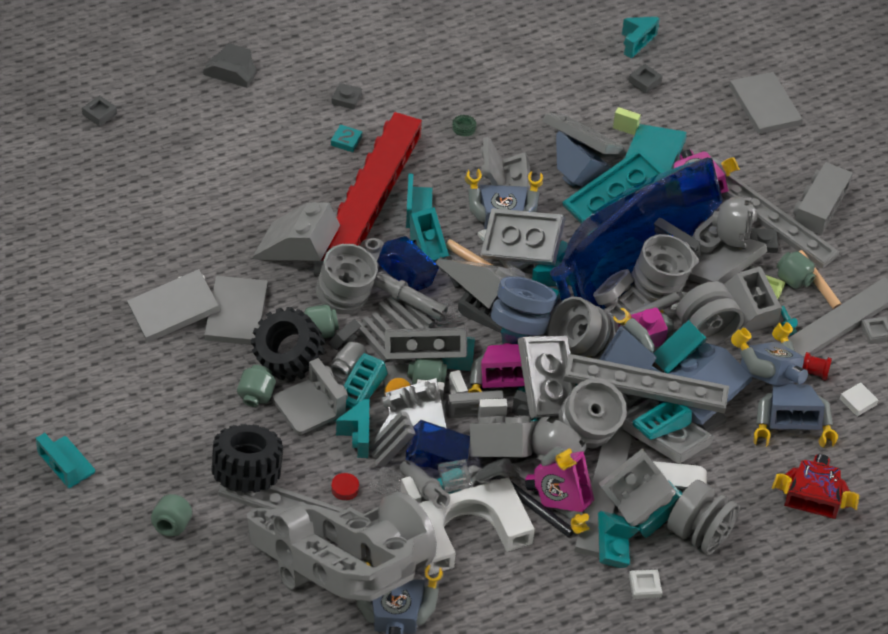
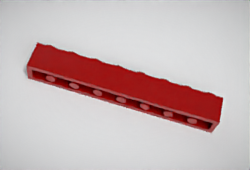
(376, 179)

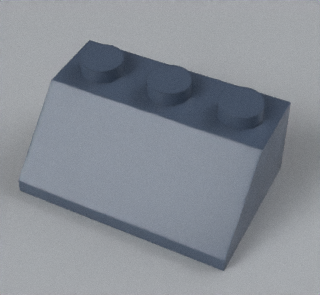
(716, 366)

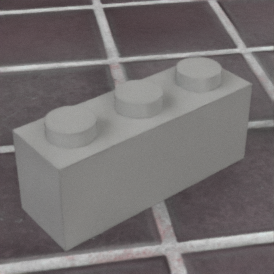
(822, 197)
(425, 343)

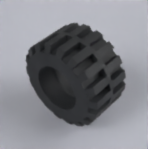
(275, 330)
(247, 458)

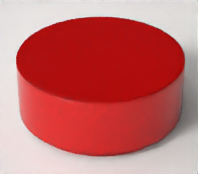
(345, 486)

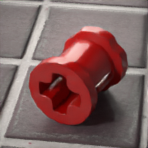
(817, 366)

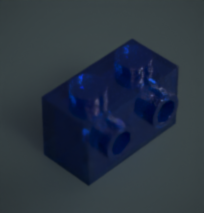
(407, 263)
(436, 445)

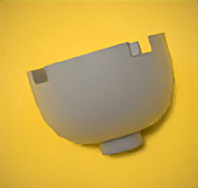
(734, 221)
(549, 435)

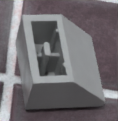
(755, 299)
(501, 437)

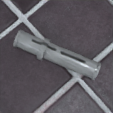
(402, 291)
(428, 487)

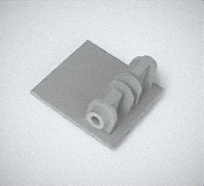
(419, 400)

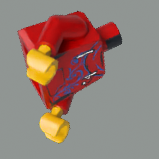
(816, 488)

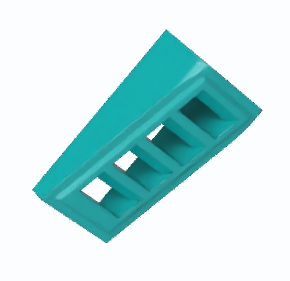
(367, 367)
(681, 418)

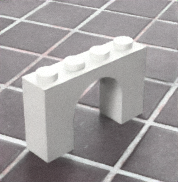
(492, 501)

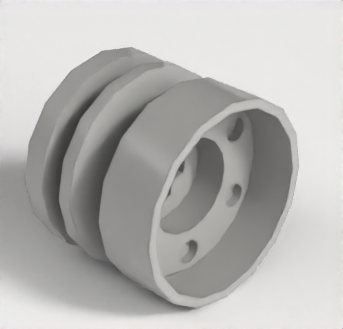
(662, 267)
(346, 278)
(585, 324)
(703, 516)

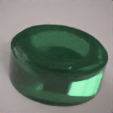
(464, 125)

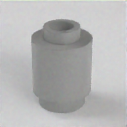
(346, 360)

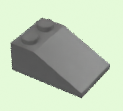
(300, 234)
(478, 278)

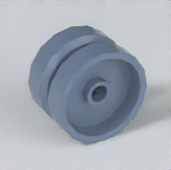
(523, 305)

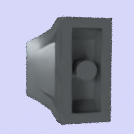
(232, 65)

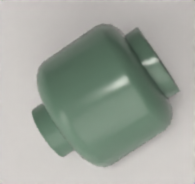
(796, 270)
(324, 319)
(427, 369)
(256, 385)
(171, 515)

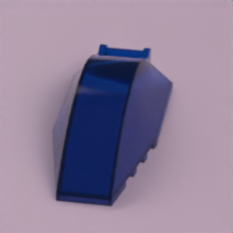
(617, 230)

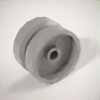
(711, 311)
(594, 411)

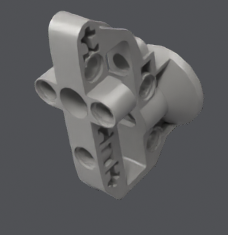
(393, 536)

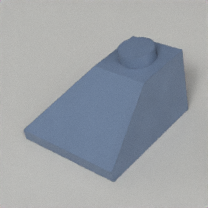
(578, 161)

